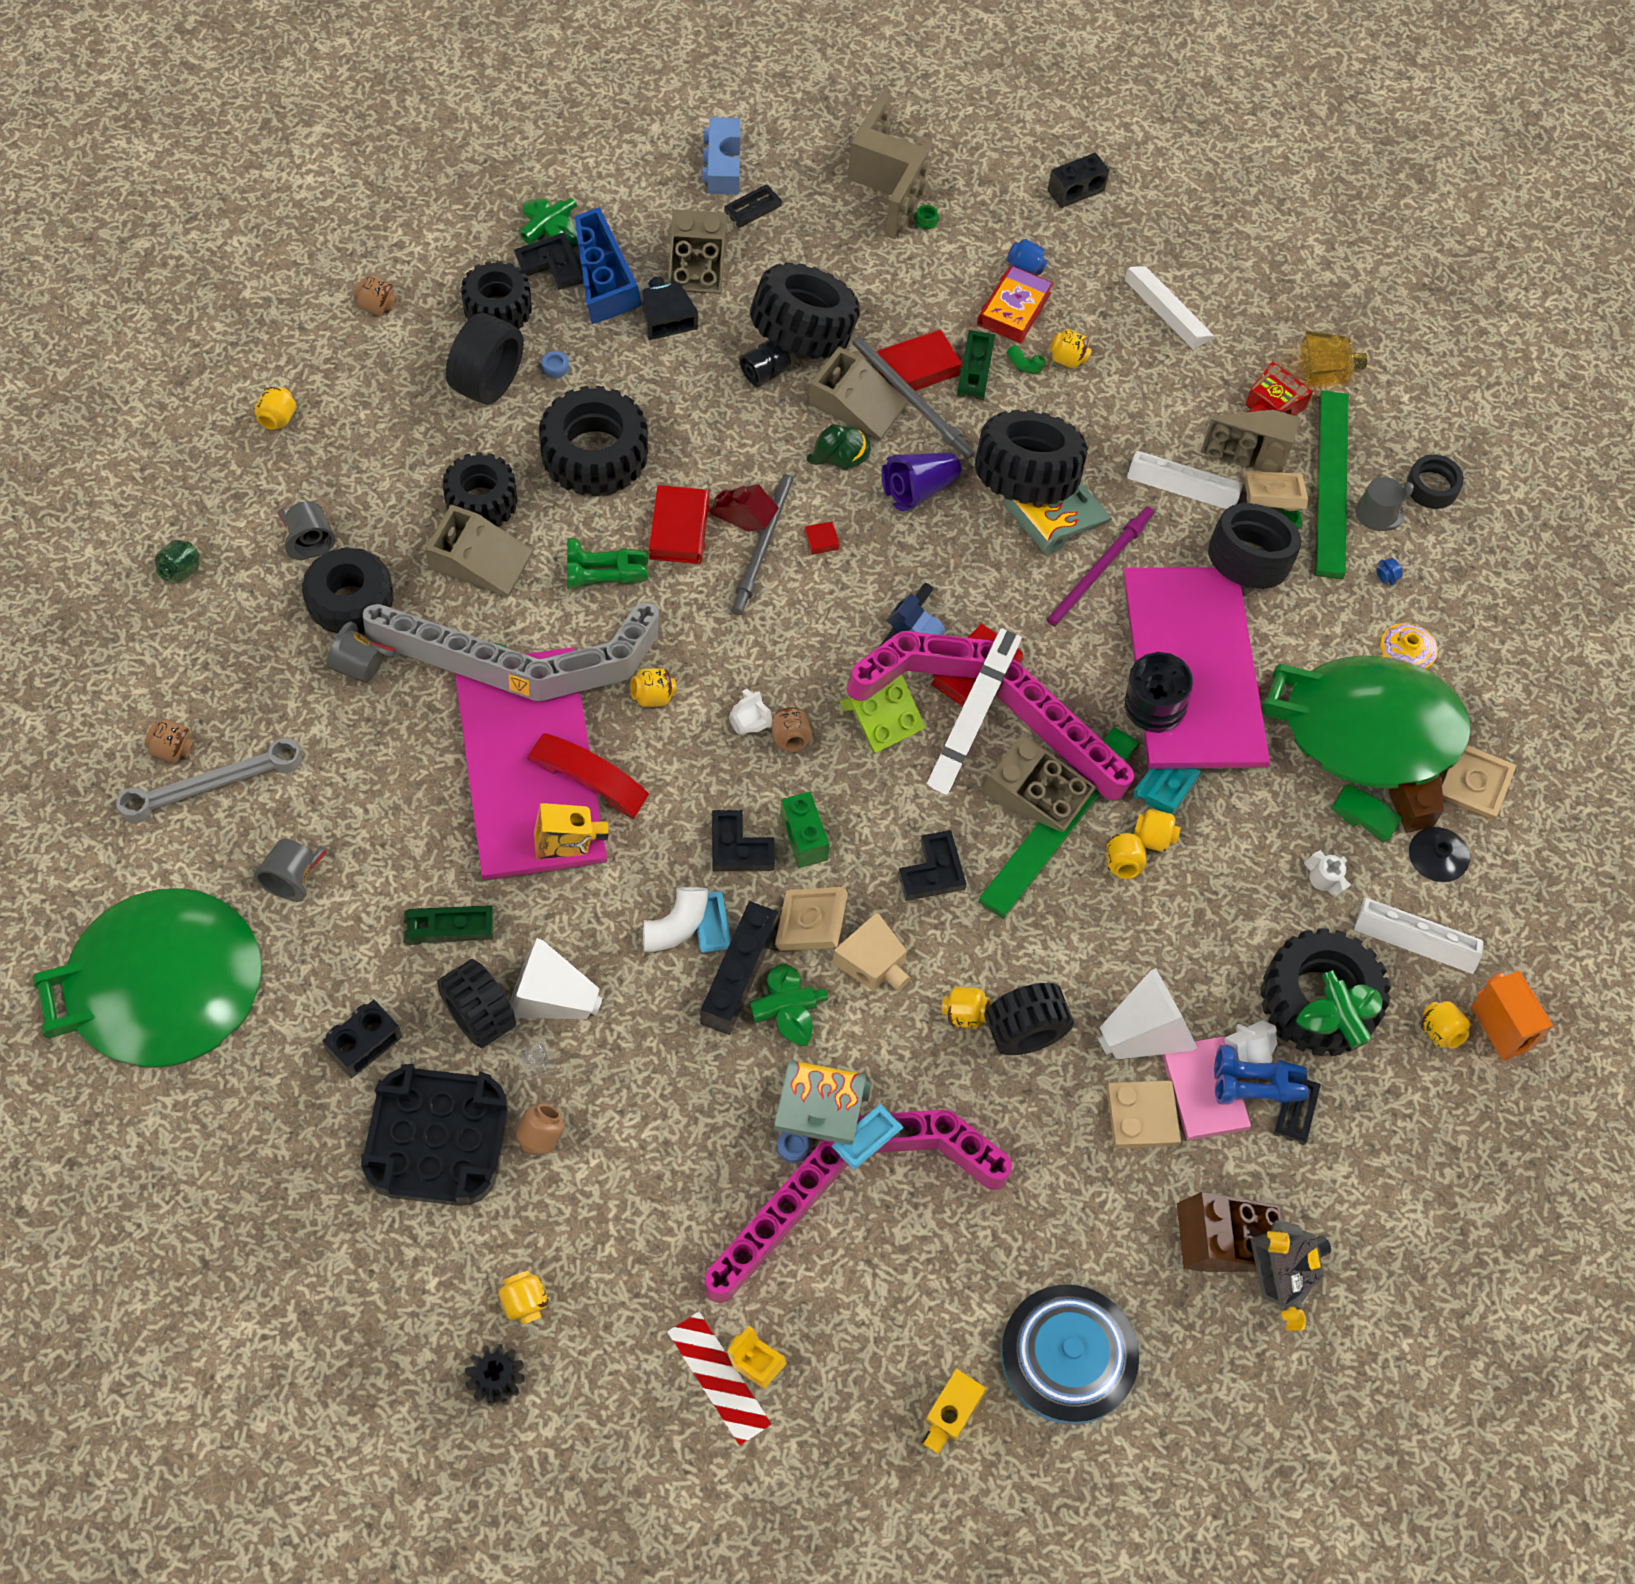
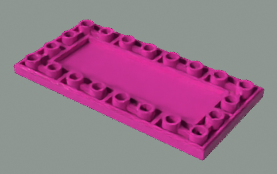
(1205, 624)
(509, 787)

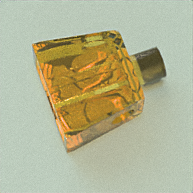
(1329, 359)

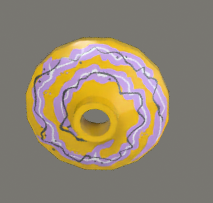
(1395, 644)

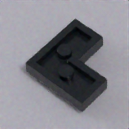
(551, 254)
(736, 852)
(939, 874)

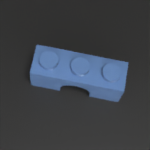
(722, 169)

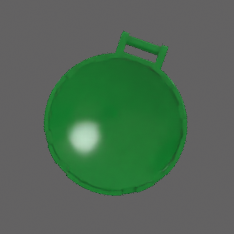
(1372, 719)
(156, 979)

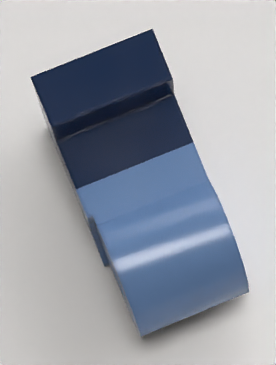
(913, 618)

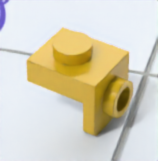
(755, 1358)

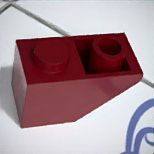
(745, 507)

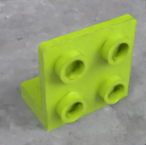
(886, 715)

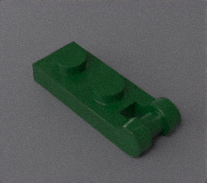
(976, 364)
(448, 924)

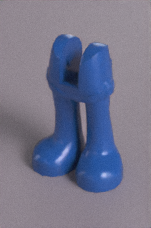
(1280, 1075)

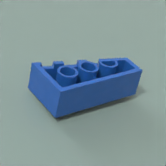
(606, 274)

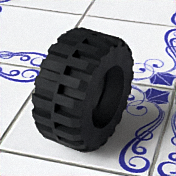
(804, 310)
(593, 412)
(1030, 457)
(1321, 954)

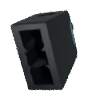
(667, 309)

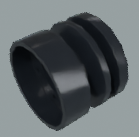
(1158, 692)

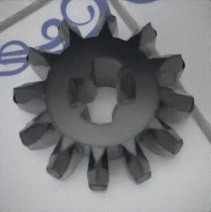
(508, 1377)

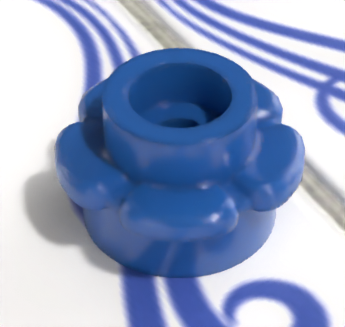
(1389, 571)

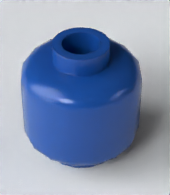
(1027, 257)

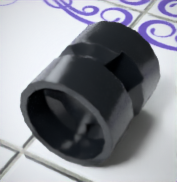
(763, 362)

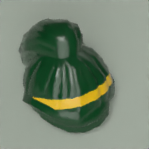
(840, 447)

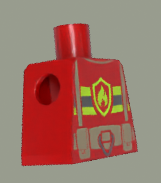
(1278, 391)

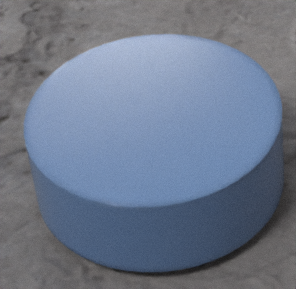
(555, 364)
(793, 1147)

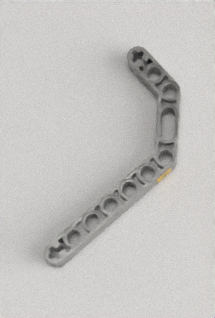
(511, 669)

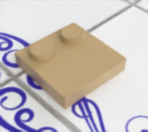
(1276, 490)
(1478, 782)
(811, 919)
(1143, 1114)

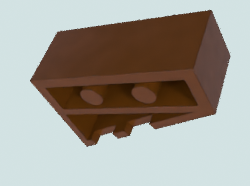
(1418, 804)

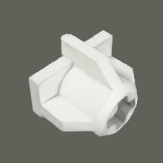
(750, 714)
(1328, 873)
(1254, 1042)

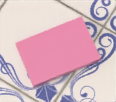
(1195, 1093)

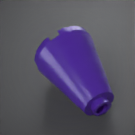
(918, 477)

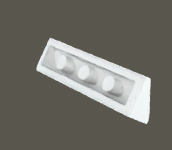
(1168, 306)
(1184, 480)
(1419, 935)

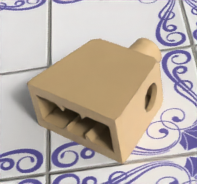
(873, 955)

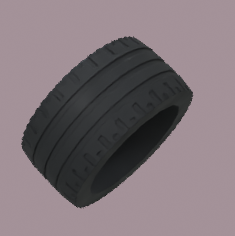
(484, 358)
(1247, 564)

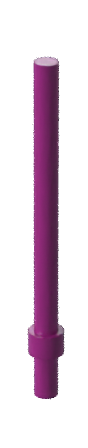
(1131, 531)

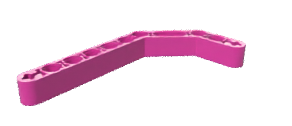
(1018, 691)
(825, 1174)

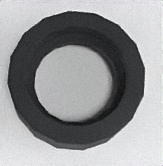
(1445, 467)

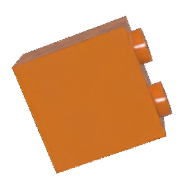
(1511, 1015)

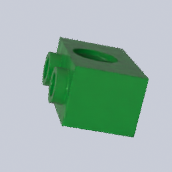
(804, 829)

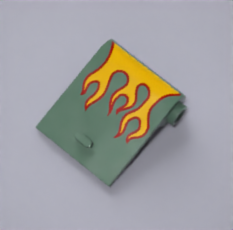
(1054, 523)
(821, 1102)

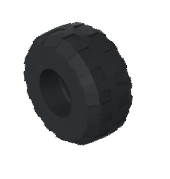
(343, 569)

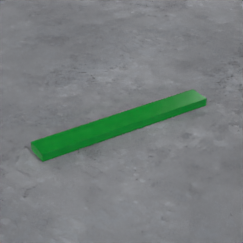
(1332, 485)
(1042, 845)

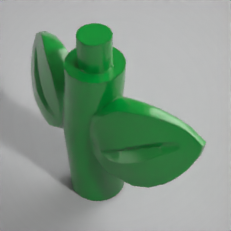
(548, 220)
(788, 1004)
(1342, 1010)

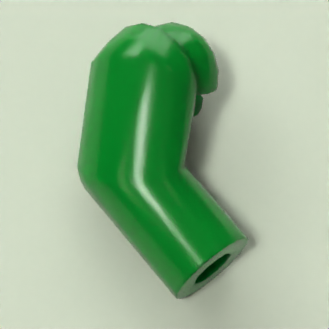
(1025, 364)

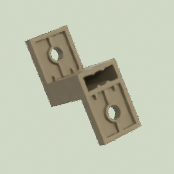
(889, 165)

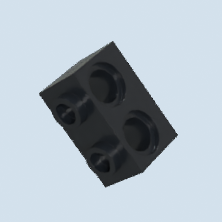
(1078, 180)
(368, 1044)

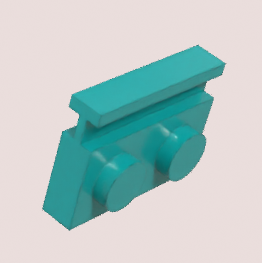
(1166, 787)

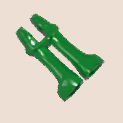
(629, 566)

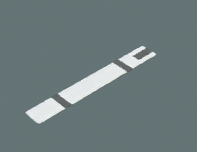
(974, 711)

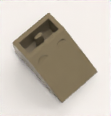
(698, 250)
(856, 394)
(1252, 438)
(477, 552)
(1038, 785)

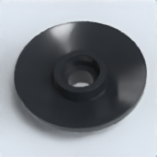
(1434, 863)

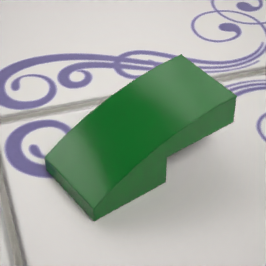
(1363, 809)

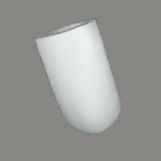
(679, 924)

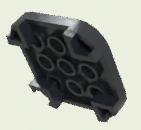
(435, 1136)

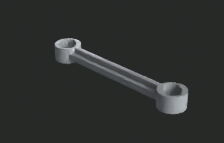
(209, 781)

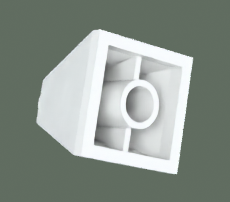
(552, 987)
(1146, 1023)

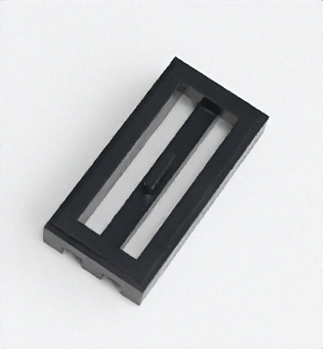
(756, 208)
(1290, 1133)

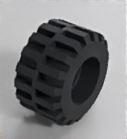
(497, 280)
(480, 472)
(476, 1003)
(1029, 1018)

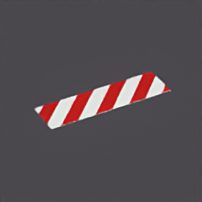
(719, 1378)

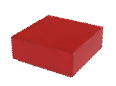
(821, 538)

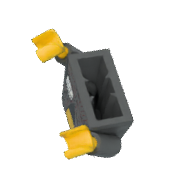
(1289, 1268)

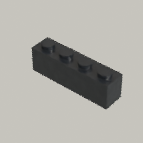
(739, 968)

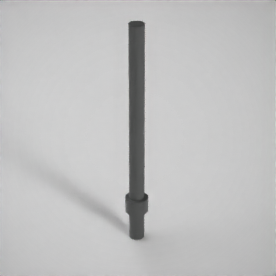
(950, 434)
(746, 585)

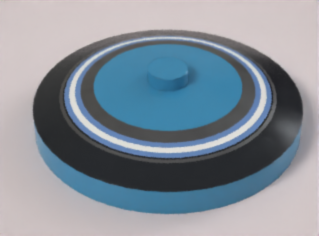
(1070, 1354)

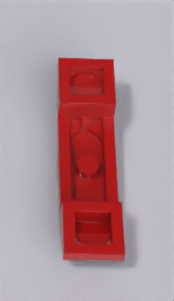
(591, 771)

